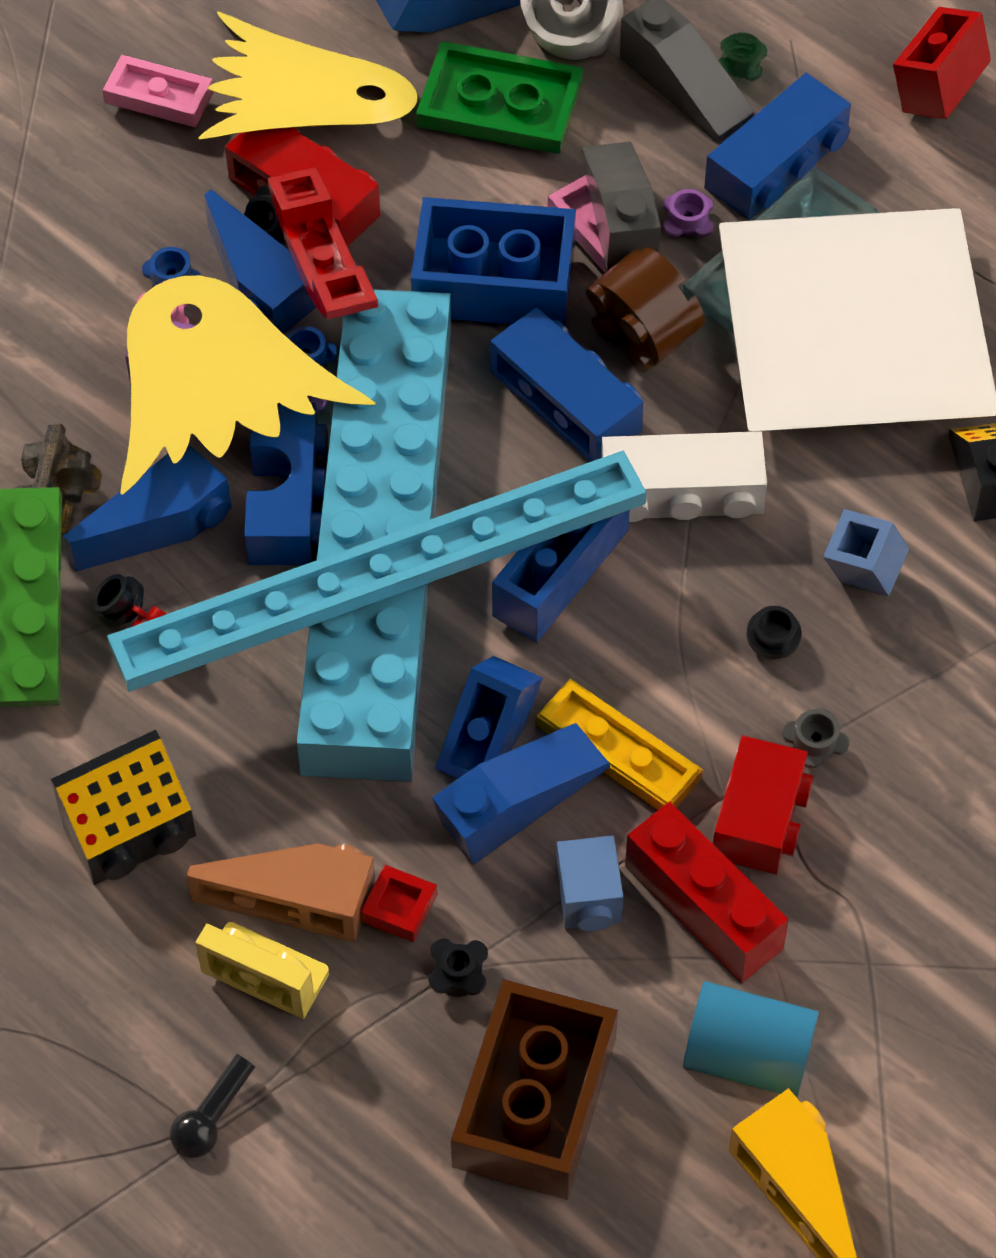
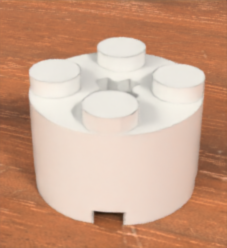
(575, 33)

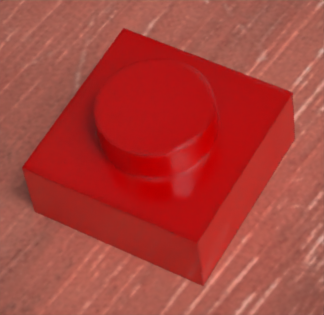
(399, 903)

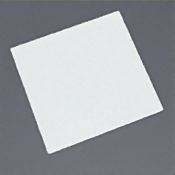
(856, 320)

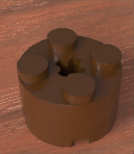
(644, 307)

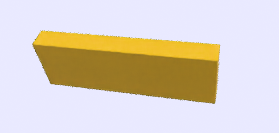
(634, 755)

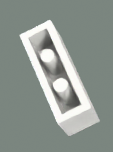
(696, 473)

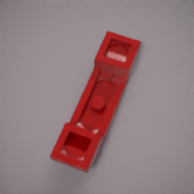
(318, 245)

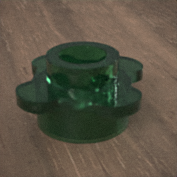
(743, 55)

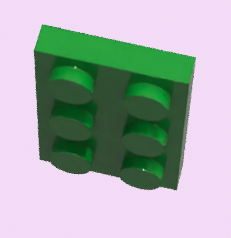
(500, 97)

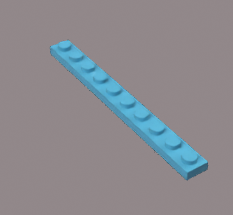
(375, 570)

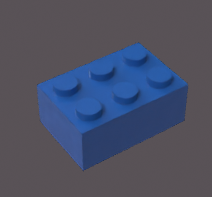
(495, 258)

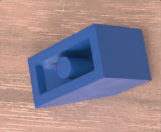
(488, 715)

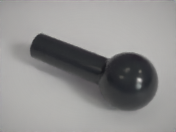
(196, 1131)

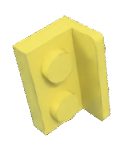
(261, 967)

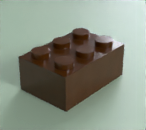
(534, 1089)

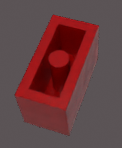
(942, 62)
(760, 804)

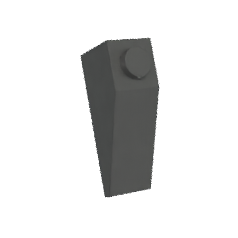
(682, 67)
(621, 200)

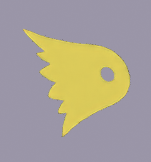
(301, 85)
(212, 373)

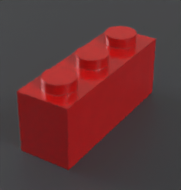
(275, 152)
(706, 892)

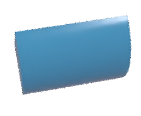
(750, 1039)

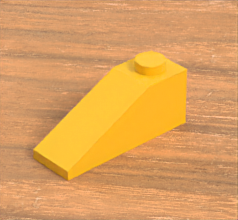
(793, 1166)

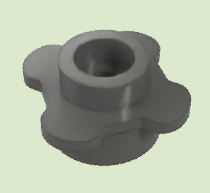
(819, 723)

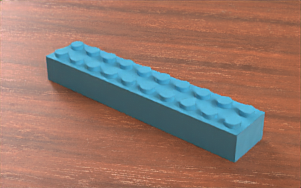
(378, 481)

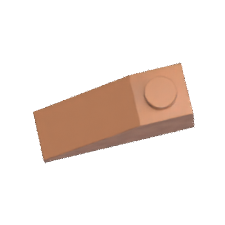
(298, 887)

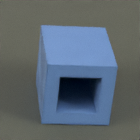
(866, 552)
(589, 883)

